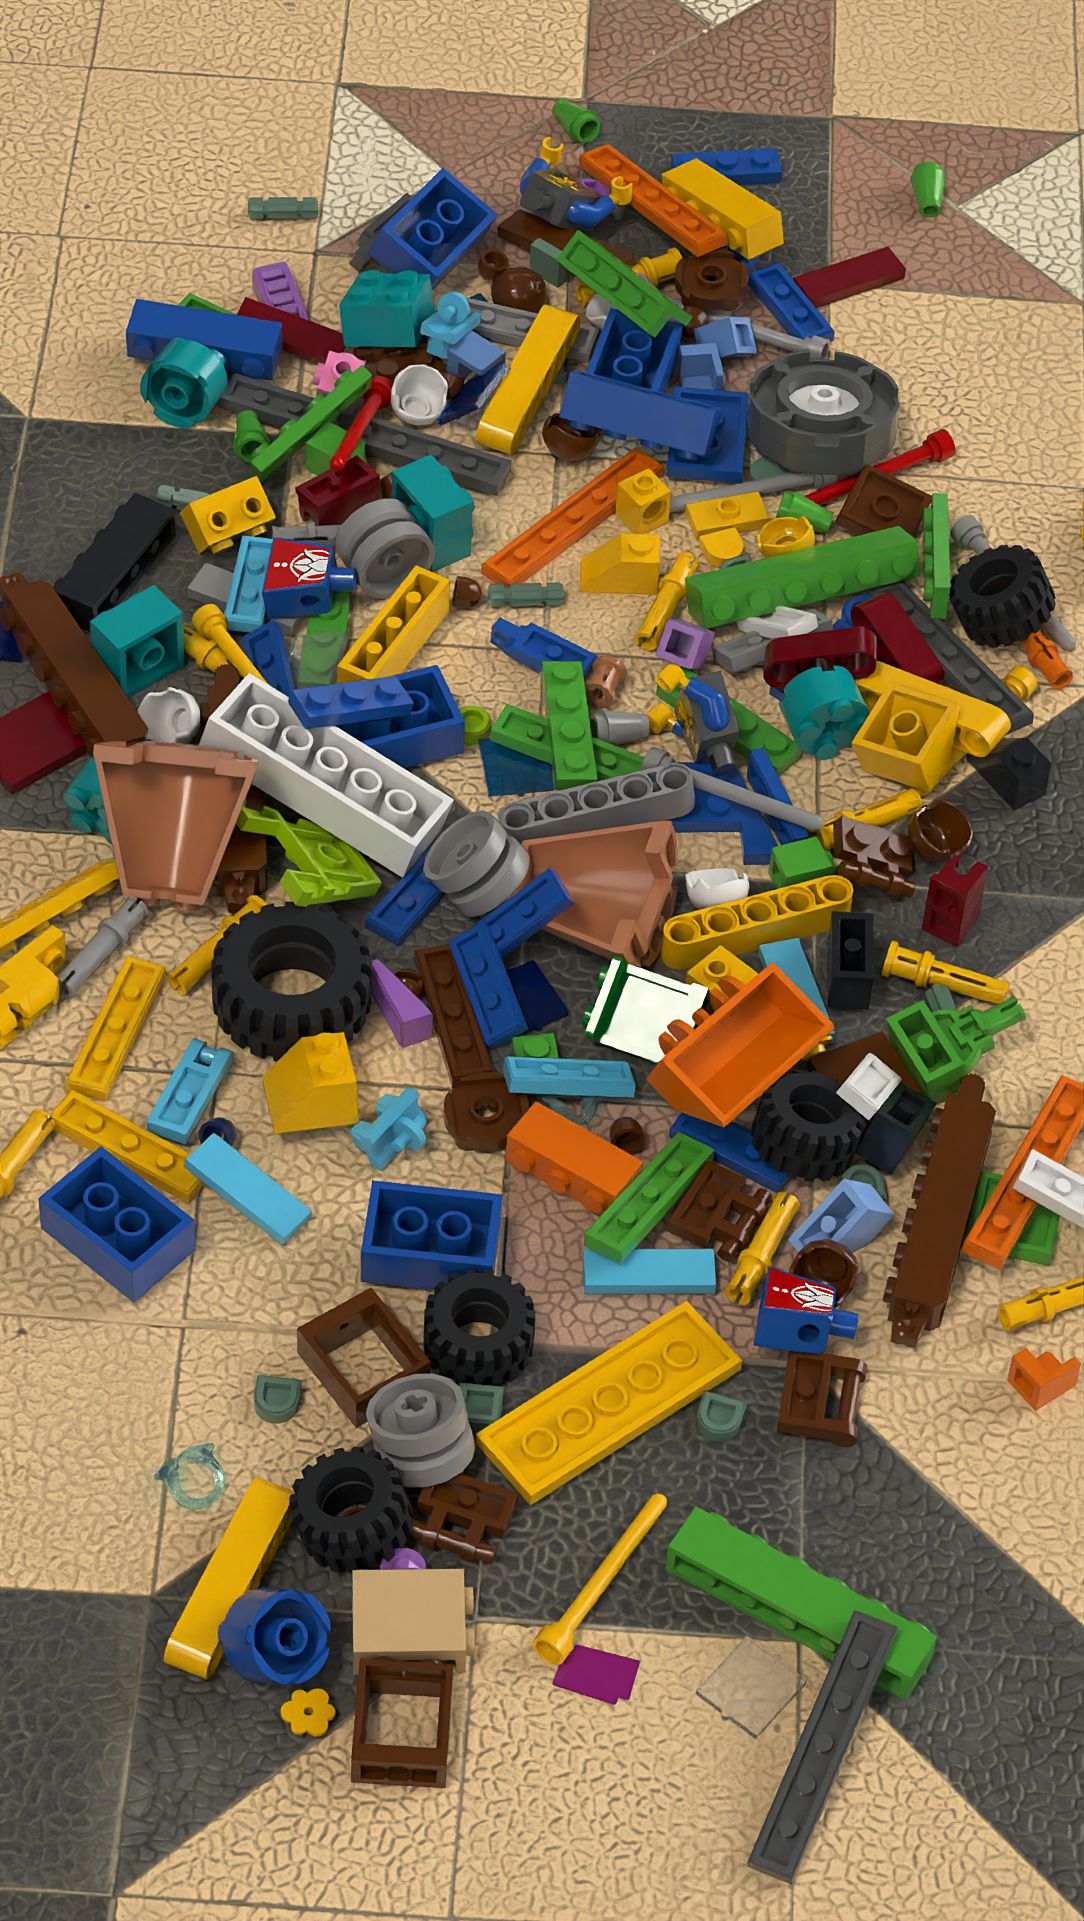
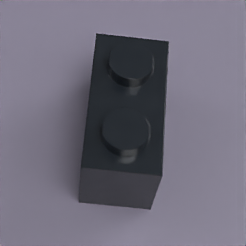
(850, 960)

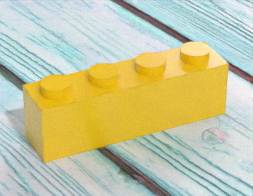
(748, 220)
(398, 628)

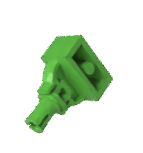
(947, 1043)

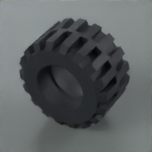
(1002, 596)
(807, 1127)
(484, 1300)
(357, 1538)

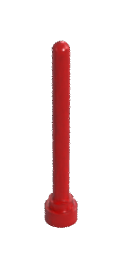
(375, 398)
(936, 447)

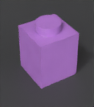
(685, 644)

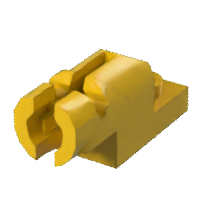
(30, 984)

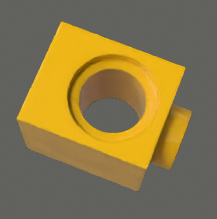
(643, 502)

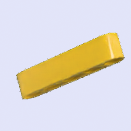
(528, 379)
(978, 724)
(755, 921)
(232, 1571)

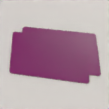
(597, 1674)

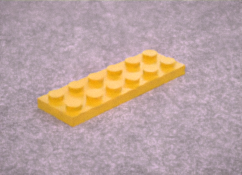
(608, 1402)

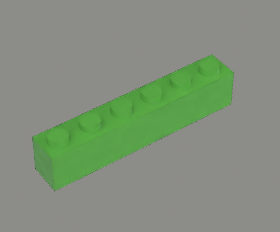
(802, 577)
(790, 1595)

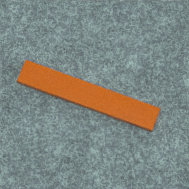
(655, 201)
(566, 522)
(1008, 1209)

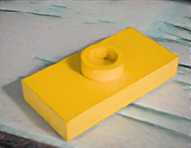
(740, 511)

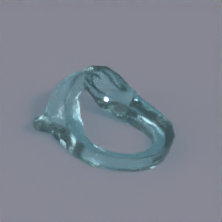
(588, 1105)
(202, 1455)

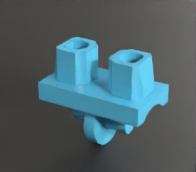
(449, 323)
(397, 1127)

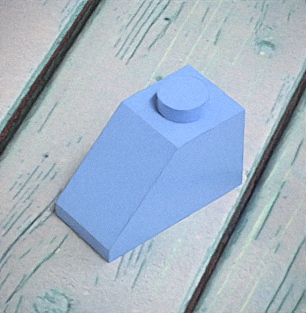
(847, 1215)

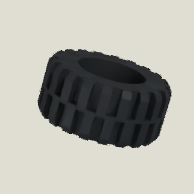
(281, 941)

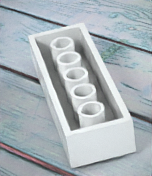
(330, 776)

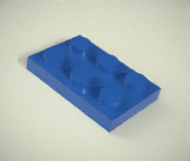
(727, 451)

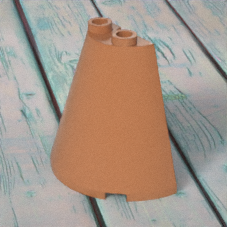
(171, 815)
(617, 887)

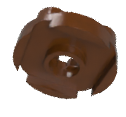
(723, 293)
(465, 1103)

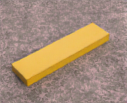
(116, 1028)
(134, 1146)

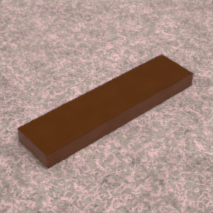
(525, 228)
(452, 1014)

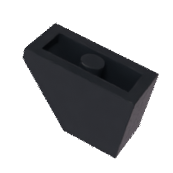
(1014, 771)
(895, 1128)

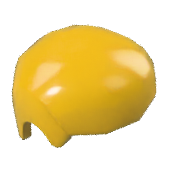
(785, 536)

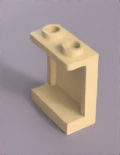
(412, 1615)

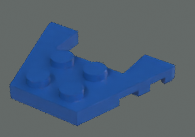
(722, 815)

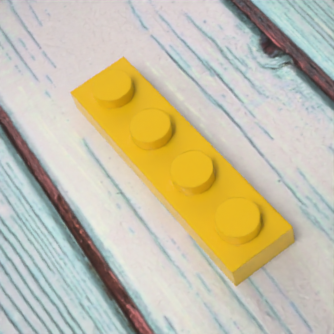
(62, 899)

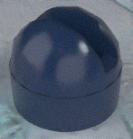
(219, 1127)

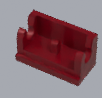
(337, 494)
(954, 901)

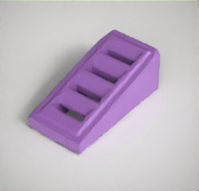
(276, 279)
(402, 1010)

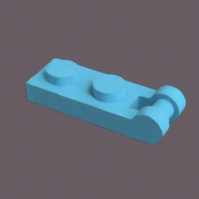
(189, 1091)

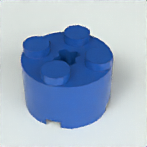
(275, 1636)

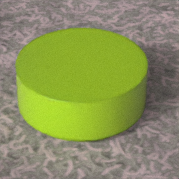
(476, 724)

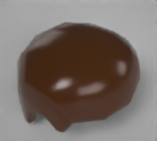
(520, 289)
(568, 442)
(939, 831)
(829, 1264)

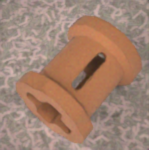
(605, 682)

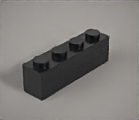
(116, 558)

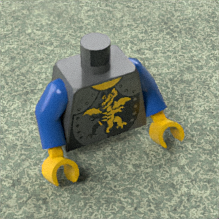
(563, 199)
(701, 714)

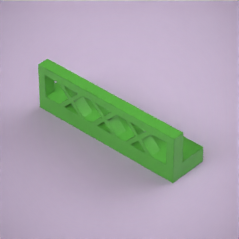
(620, 284)

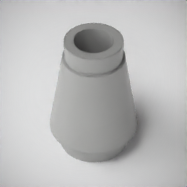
(618, 726)

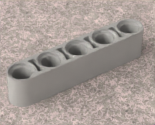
(609, 803)

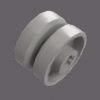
(383, 546)
(476, 863)
(422, 1428)

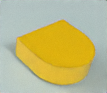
(721, 546)

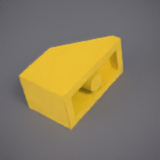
(623, 566)

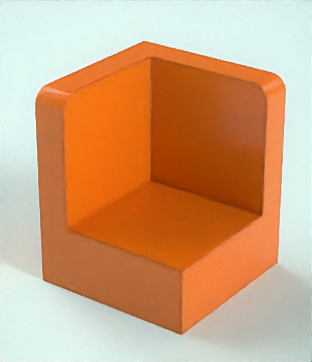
(1043, 1377)

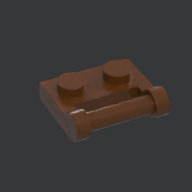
(806, 1397)

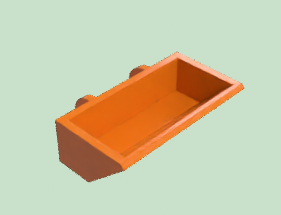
(739, 1047)

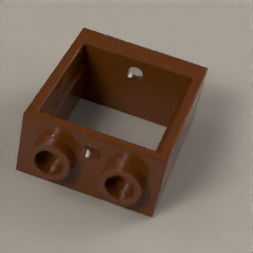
(344, 1324)
(401, 1763)

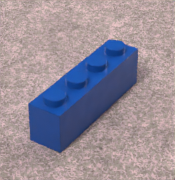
(247, 343)
(639, 413)

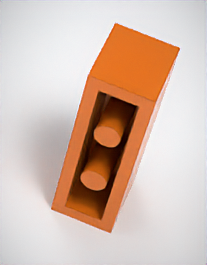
(570, 1158)

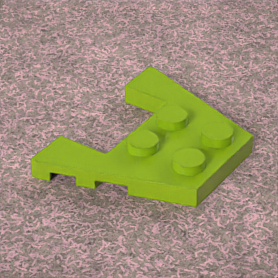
(327, 864)

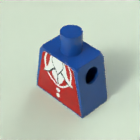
(303, 579)
(800, 1314)

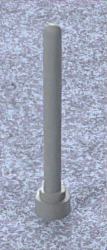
(817, 345)
(762, 485)
(969, 535)
(657, 757)

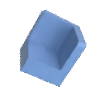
(731, 336)
(473, 355)
(700, 366)

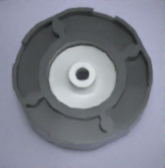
(822, 413)

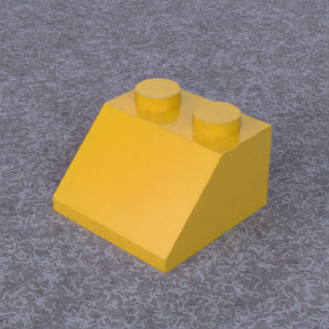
(908, 737)
(312, 1085)

